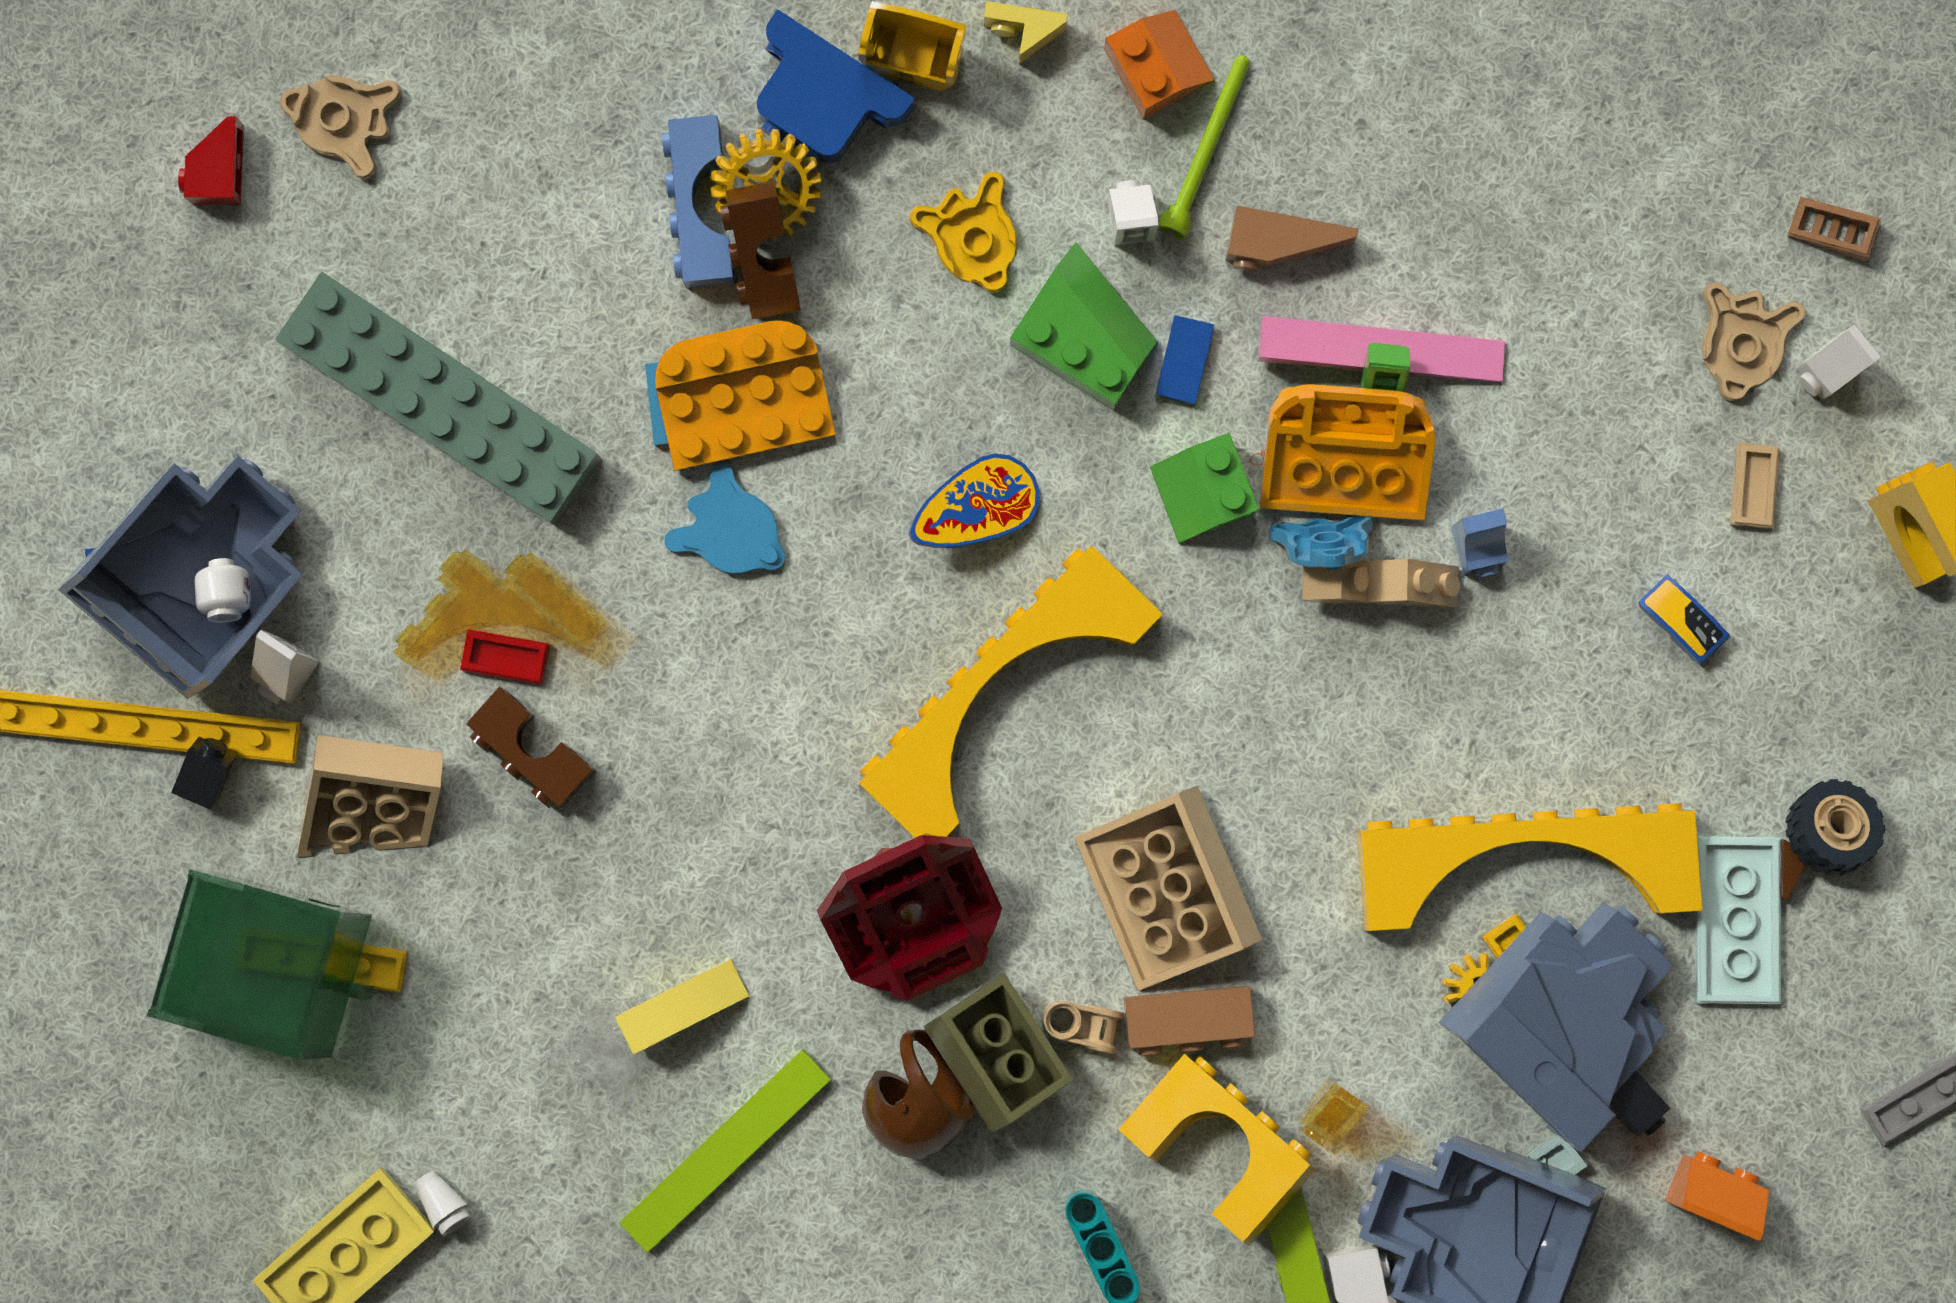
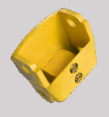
(912, 46)

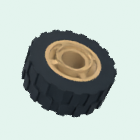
(1850, 811)

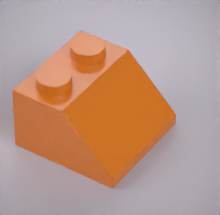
(1157, 61)
(1720, 1196)

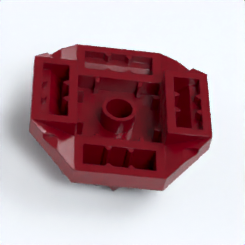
(912, 915)

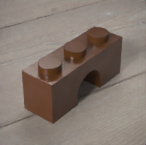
(768, 283)
(500, 727)

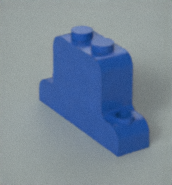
(823, 92)

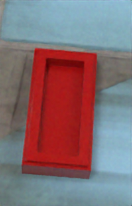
(505, 656)

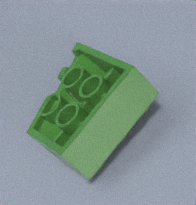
(1084, 331)

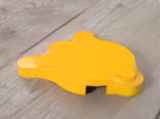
(972, 235)

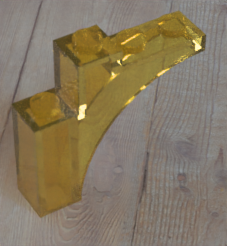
(479, 598)

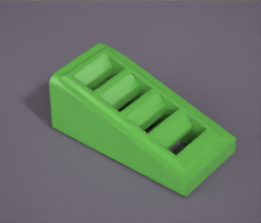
(1387, 362)

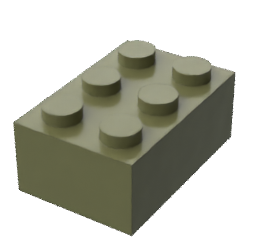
(998, 1053)

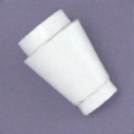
(442, 1204)

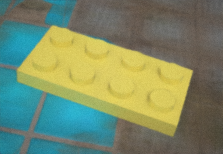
(348, 1247)

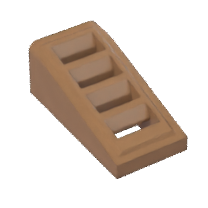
(1839, 214)

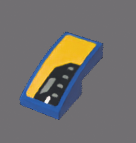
(1684, 619)

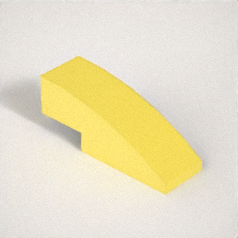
(681, 1006)

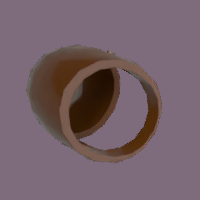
(928, 1113)

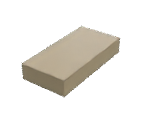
(1754, 485)

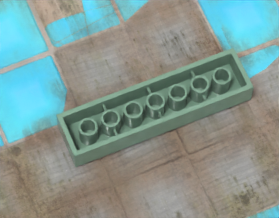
(438, 398)

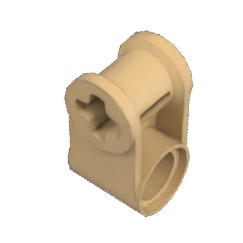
(1086, 1025)

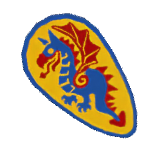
(978, 504)

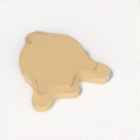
(341, 118)
(1743, 339)

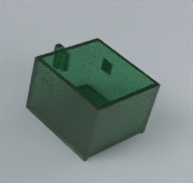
(261, 965)

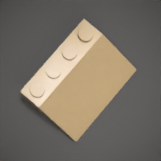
(1168, 888)

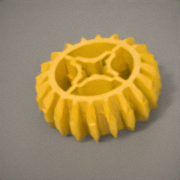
(774, 166)

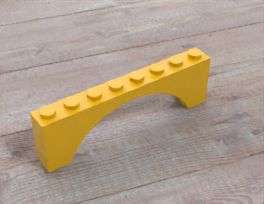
(1083, 603)
(1647, 848)

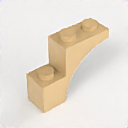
(1384, 583)

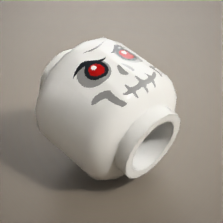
(222, 591)

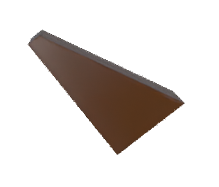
(1790, 869)

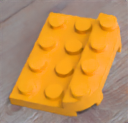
(741, 393)
(1348, 452)

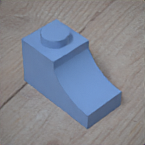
(1481, 543)

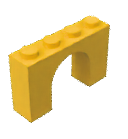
(1920, 520)
(1273, 1169)

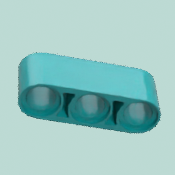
(1103, 1268)

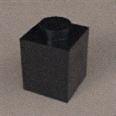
(204, 771)
(1639, 1106)

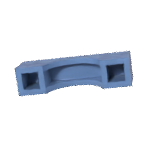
(703, 253)

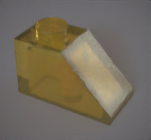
(1331, 1113)

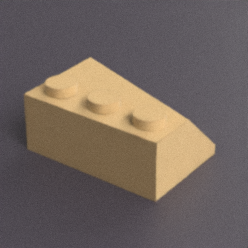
(369, 795)

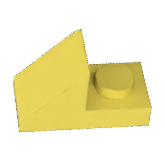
(1037, 25)

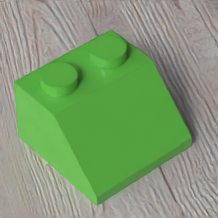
(1204, 488)

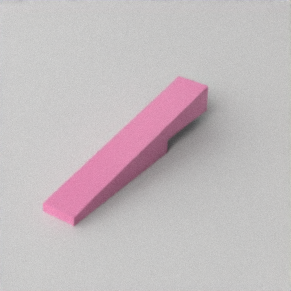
(1347, 345)

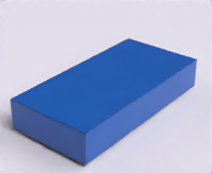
(1184, 360)

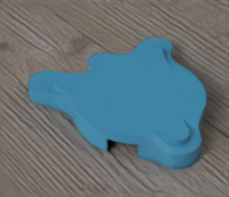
(730, 528)
(1324, 542)

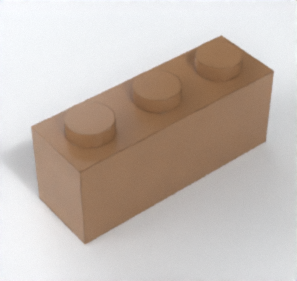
(1189, 1019)

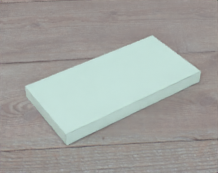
(1739, 921)

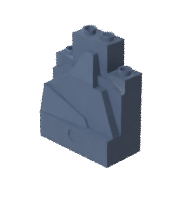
(146, 568)
(1567, 1016)
(1480, 1225)

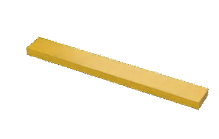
(146, 725)

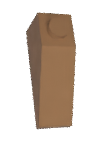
(1273, 238)

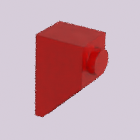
(215, 167)

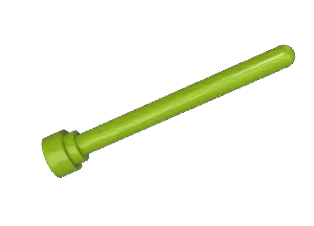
(1178, 215)

